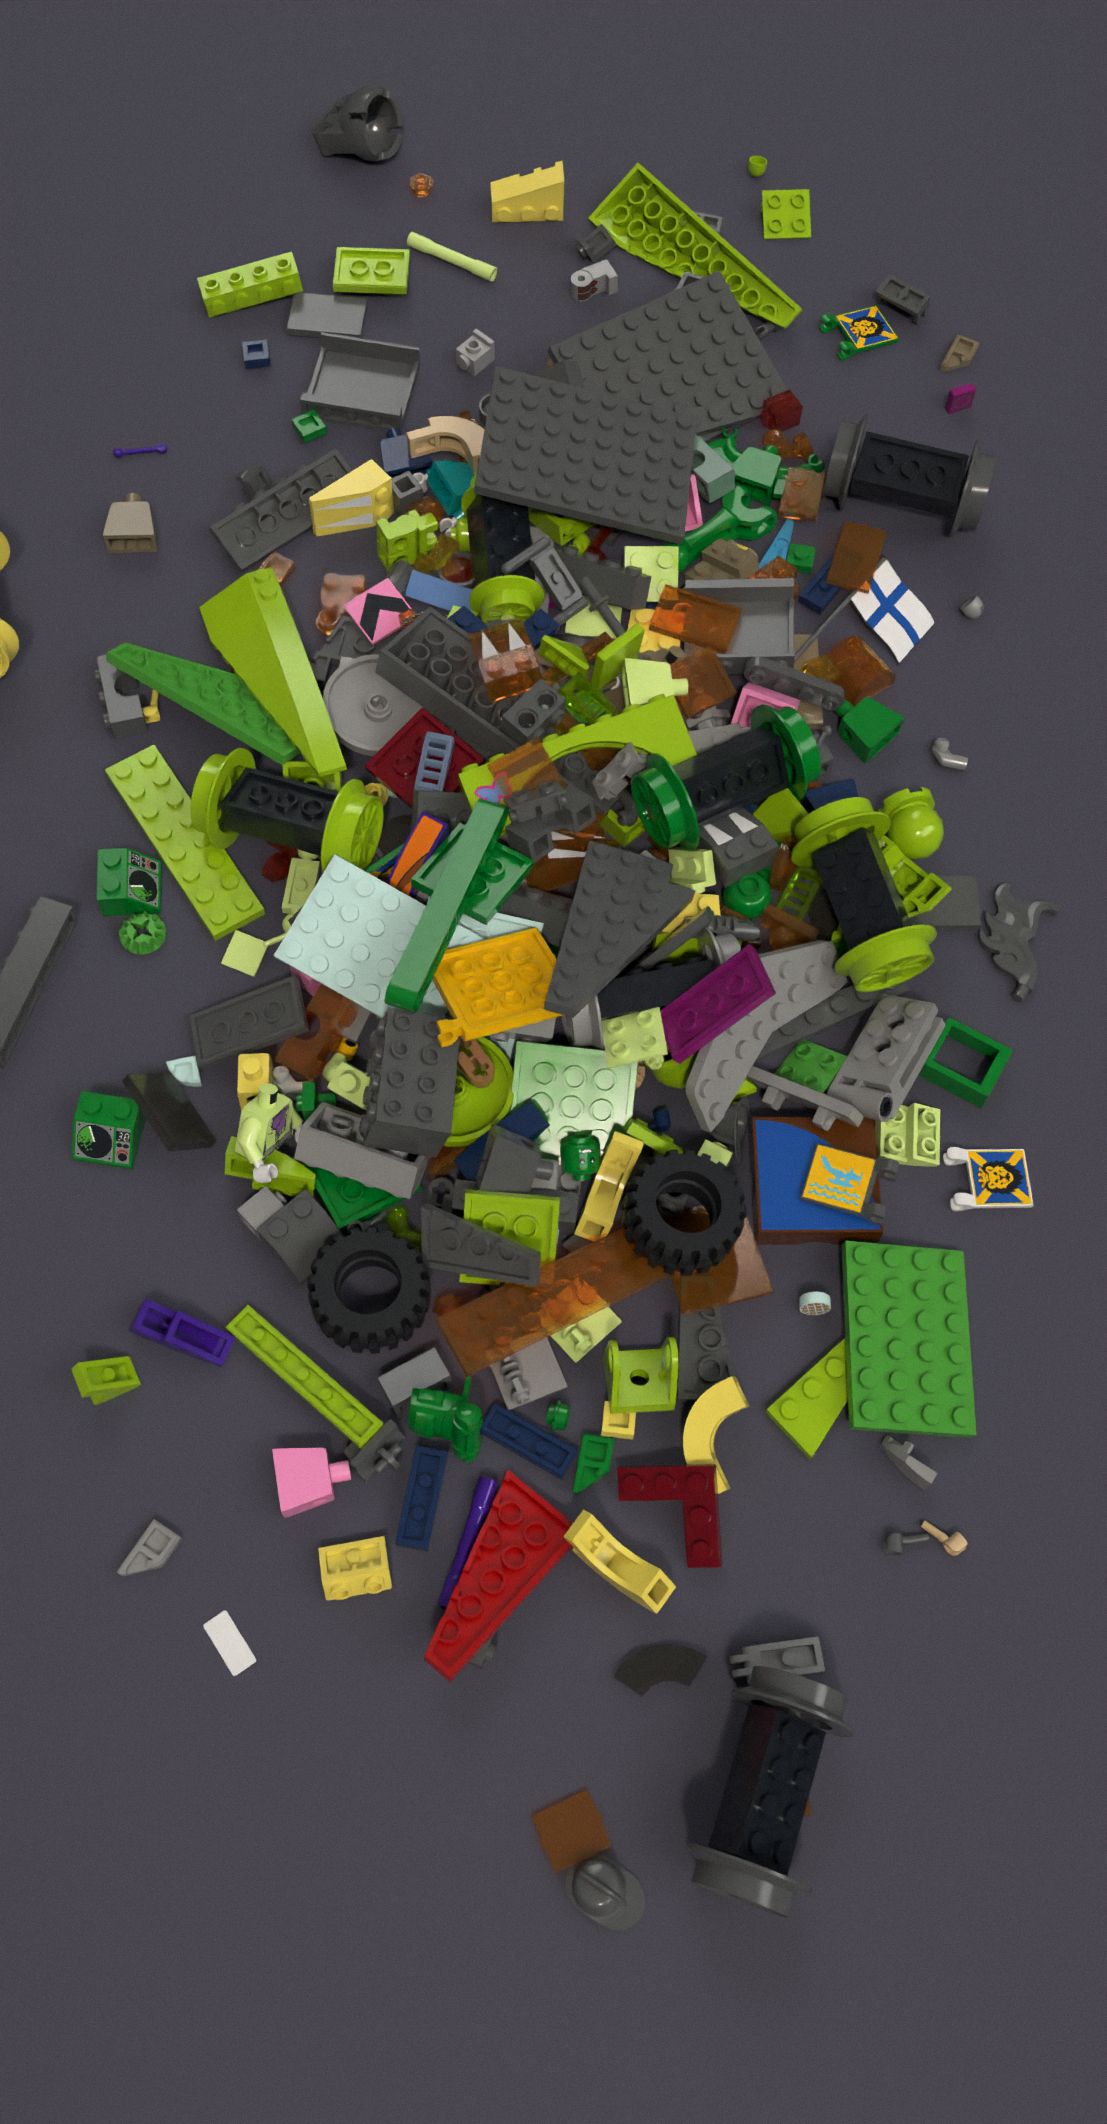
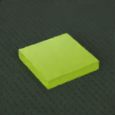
(611, 658)

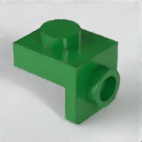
(310, 1100)

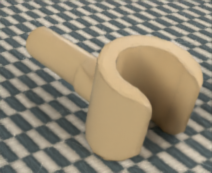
(953, 1545)

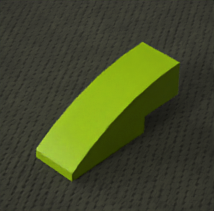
(291, 1178)

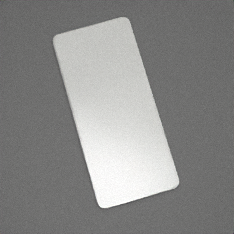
(229, 1643)

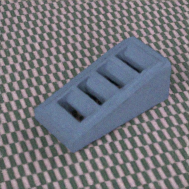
(439, 741)

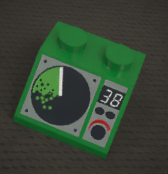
(128, 882)
(107, 1130)

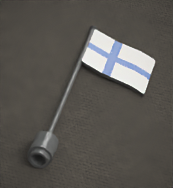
(888, 611)

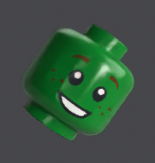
(580, 1157)

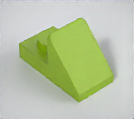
(105, 1378)

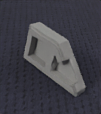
(151, 1550)

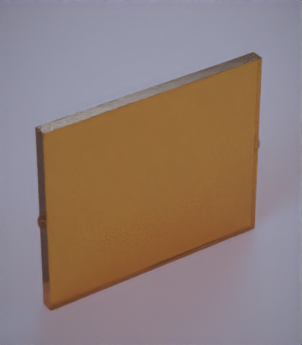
(734, 1280)

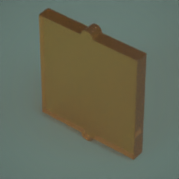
(571, 1831)

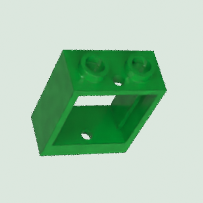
(954, 1082)

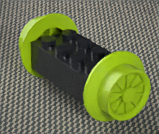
(496, 535)

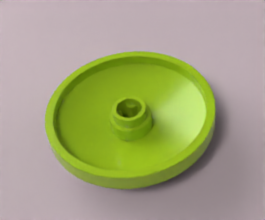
(480, 1108)

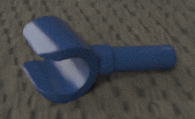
(661, 1121)

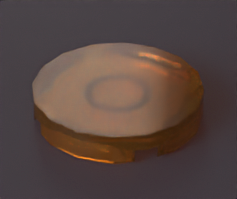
(783, 866)

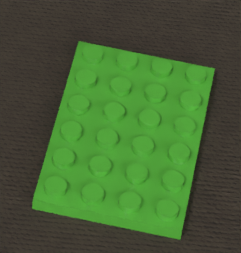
(907, 1340)

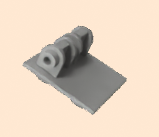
(528, 1375)

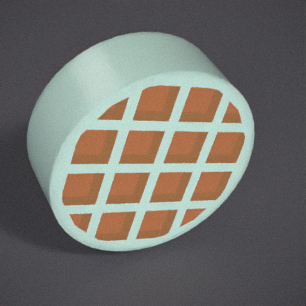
(814, 1303)

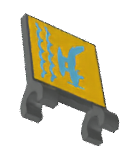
(846, 1182)

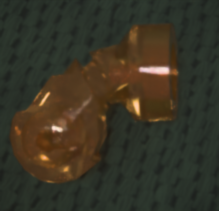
(799, 448)

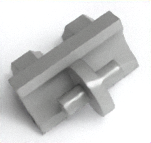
(709, 718)

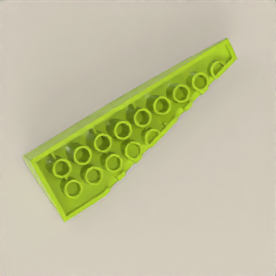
(666, 233)

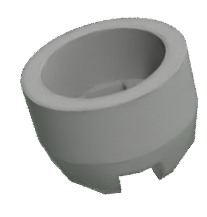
(973, 607)

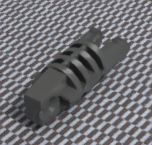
(723, 925)

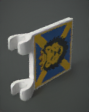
(995, 1178)

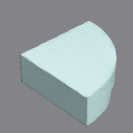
(185, 1071)

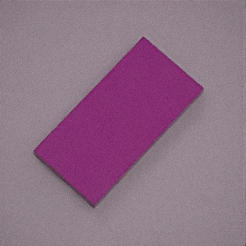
(715, 1003)

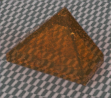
(444, 1162)

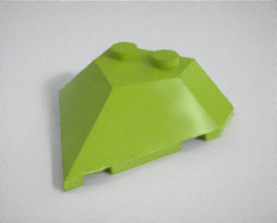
(917, 889)

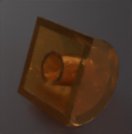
(860, 668)

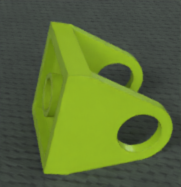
(655, 1365)

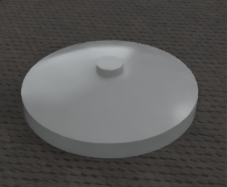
(365, 706)

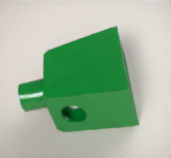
(868, 727)

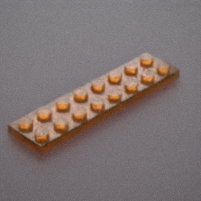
(567, 1293)

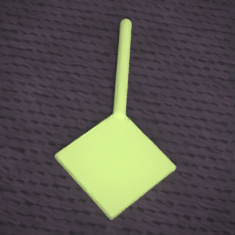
(247, 952)

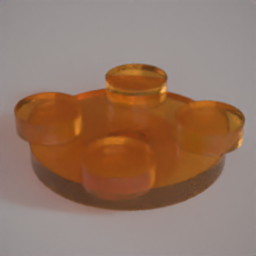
(340, 590)

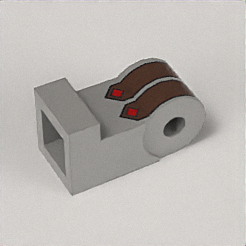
(594, 280)

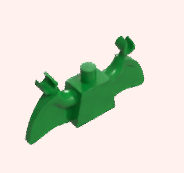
(759, 469)

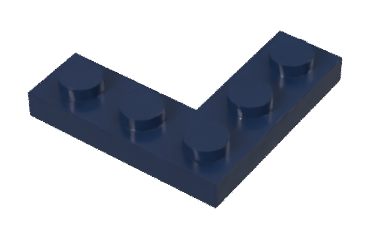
(536, 625)

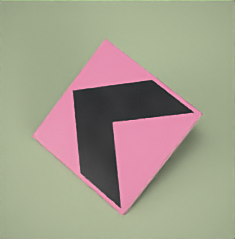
(377, 611)

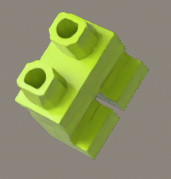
(405, 537)

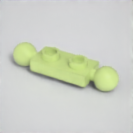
(300, 883)

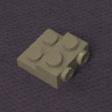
(724, 561)

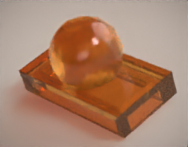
(786, 929)

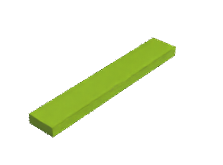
(304, 1377)

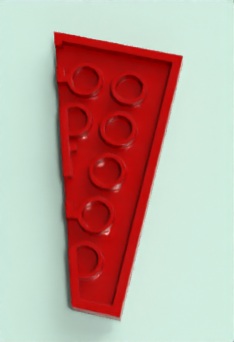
(507, 1562)

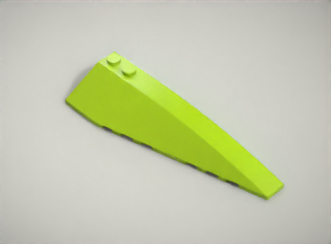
(262, 644)

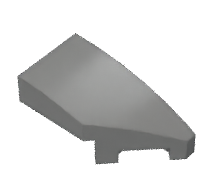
(909, 1466)

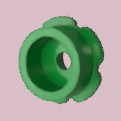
(558, 1416)

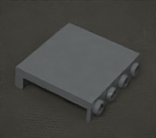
(362, 382)
(765, 619)

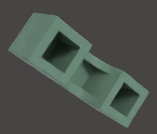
(712, 472)

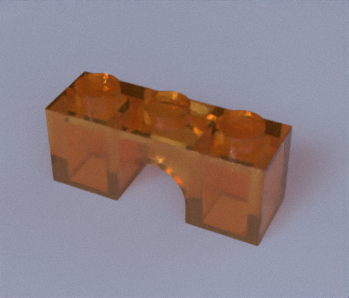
(307, 1057)

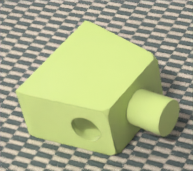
(648, 679)

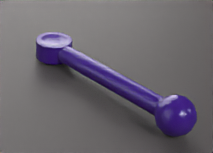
(161, 448)

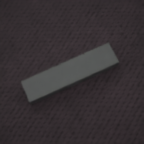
(673, 942)

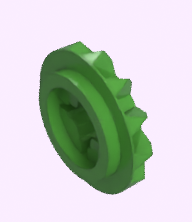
(144, 943)

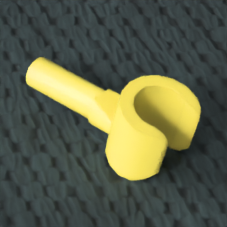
(151, 712)

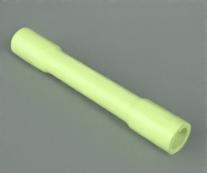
(476, 267)

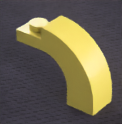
(608, 1187)
(705, 1418)
(617, 1564)

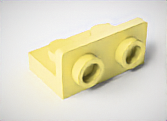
(354, 1568)

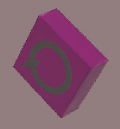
(960, 398)

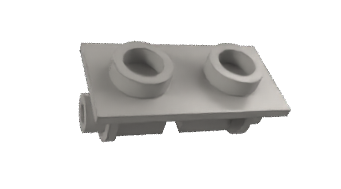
(610, 780)

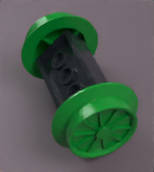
(726, 778)

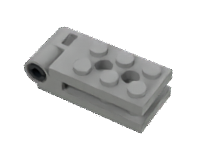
(888, 1056)

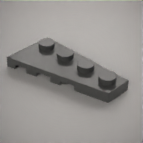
(469, 1249)

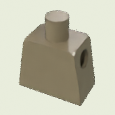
(130, 526)

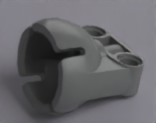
(361, 125)

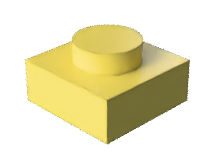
(617, 1425)

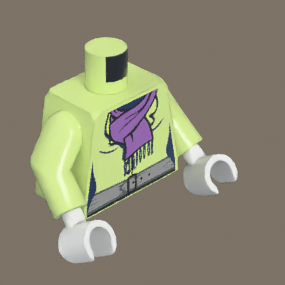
(264, 1127)

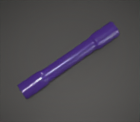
(480, 1506)

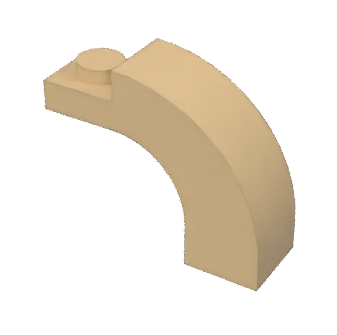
(448, 434)

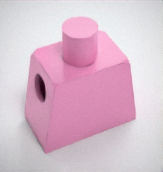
(306, 1478)

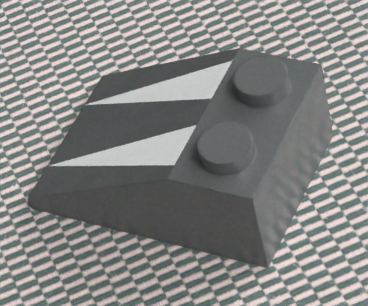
(738, 846)

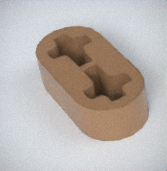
(477, 1057)

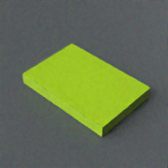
(371, 270)

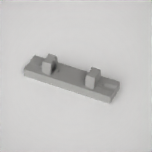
(826, 1107)

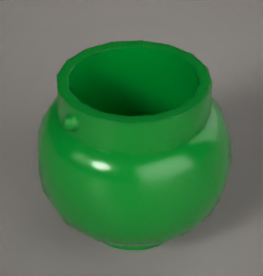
(748, 896)

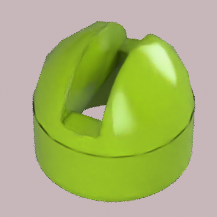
(757, 165)

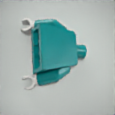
(448, 483)

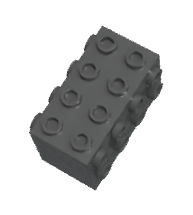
(409, 1085)

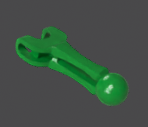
(731, 522)

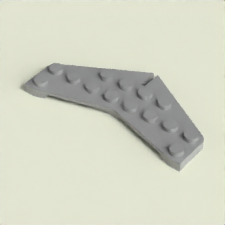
(801, 979)

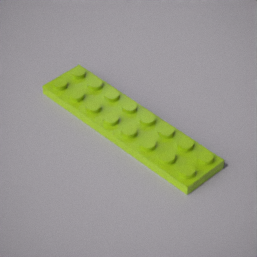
(200, 870)

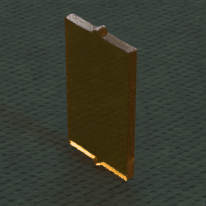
(856, 557)

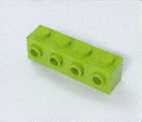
(250, 284)

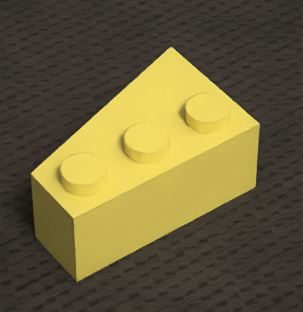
(529, 197)

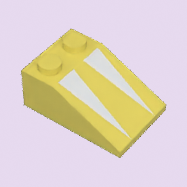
(353, 501)

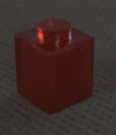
(781, 411)

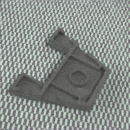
(344, 641)

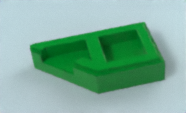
(593, 1461)

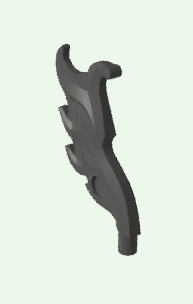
(1010, 935)

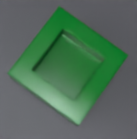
(309, 426)
(801, 557)

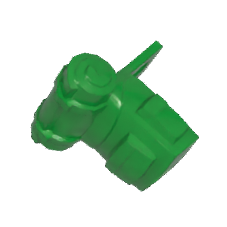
(449, 1418)

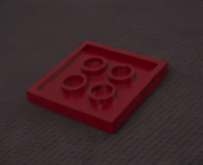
(399, 758)

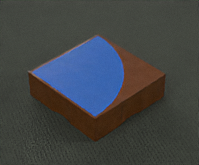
(779, 1167)

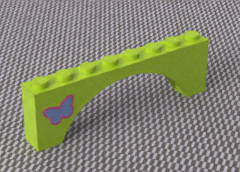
(650, 728)

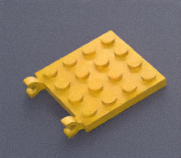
(494, 985)

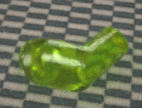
(398, 1222)

